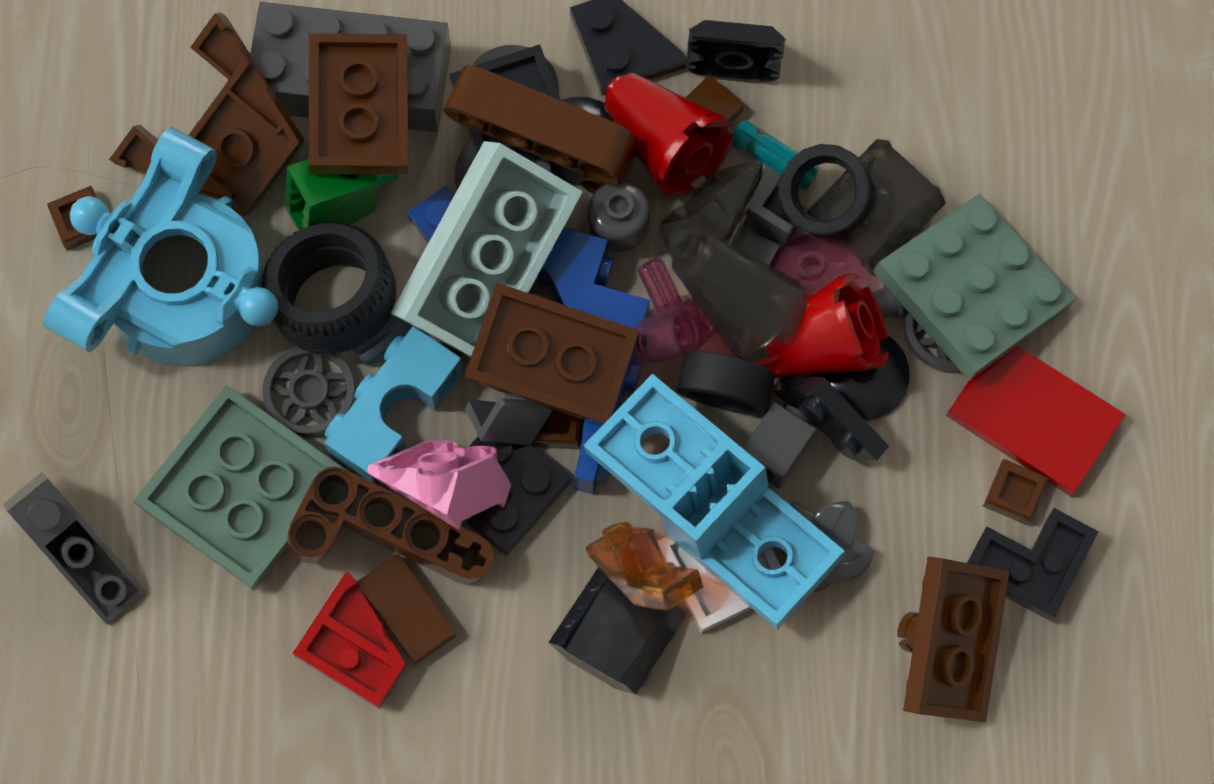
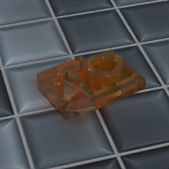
(636, 567)

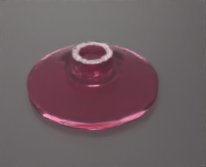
(833, 255)

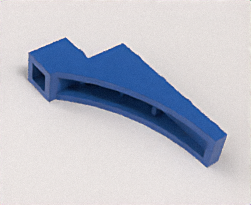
(573, 276)

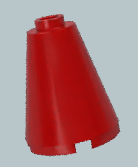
(673, 134)
(835, 334)

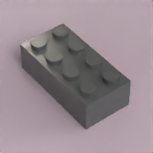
(282, 54)

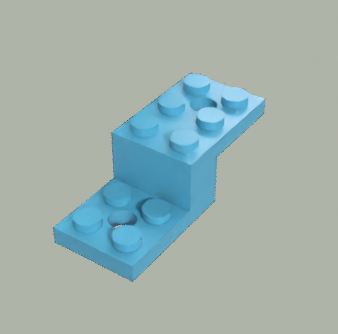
(714, 501)

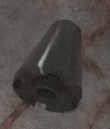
(738, 294)

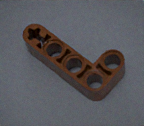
(543, 126)
(394, 536)

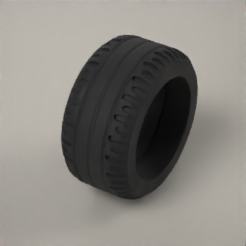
(317, 249)

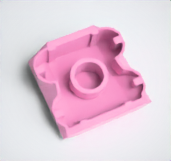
(445, 478)

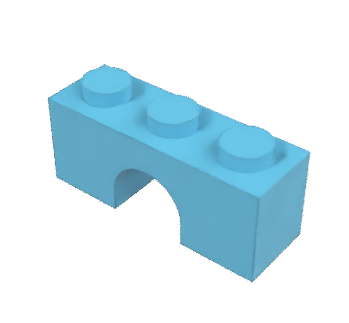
(413, 370)

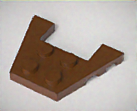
(242, 124)

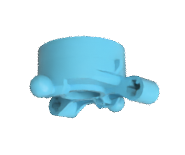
(112, 291)

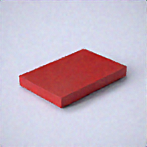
(1037, 417)

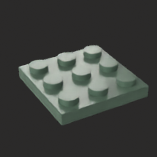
(974, 286)
(235, 486)

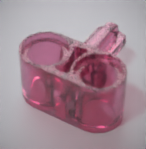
(674, 324)

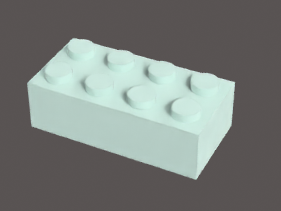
(491, 233)

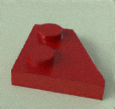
(352, 645)

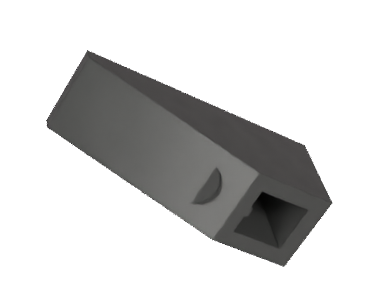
(73, 548)

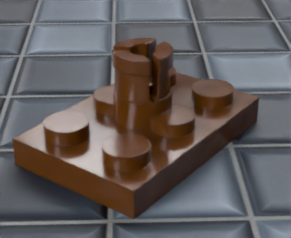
(358, 104)
(551, 354)
(954, 639)

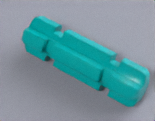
(768, 150)

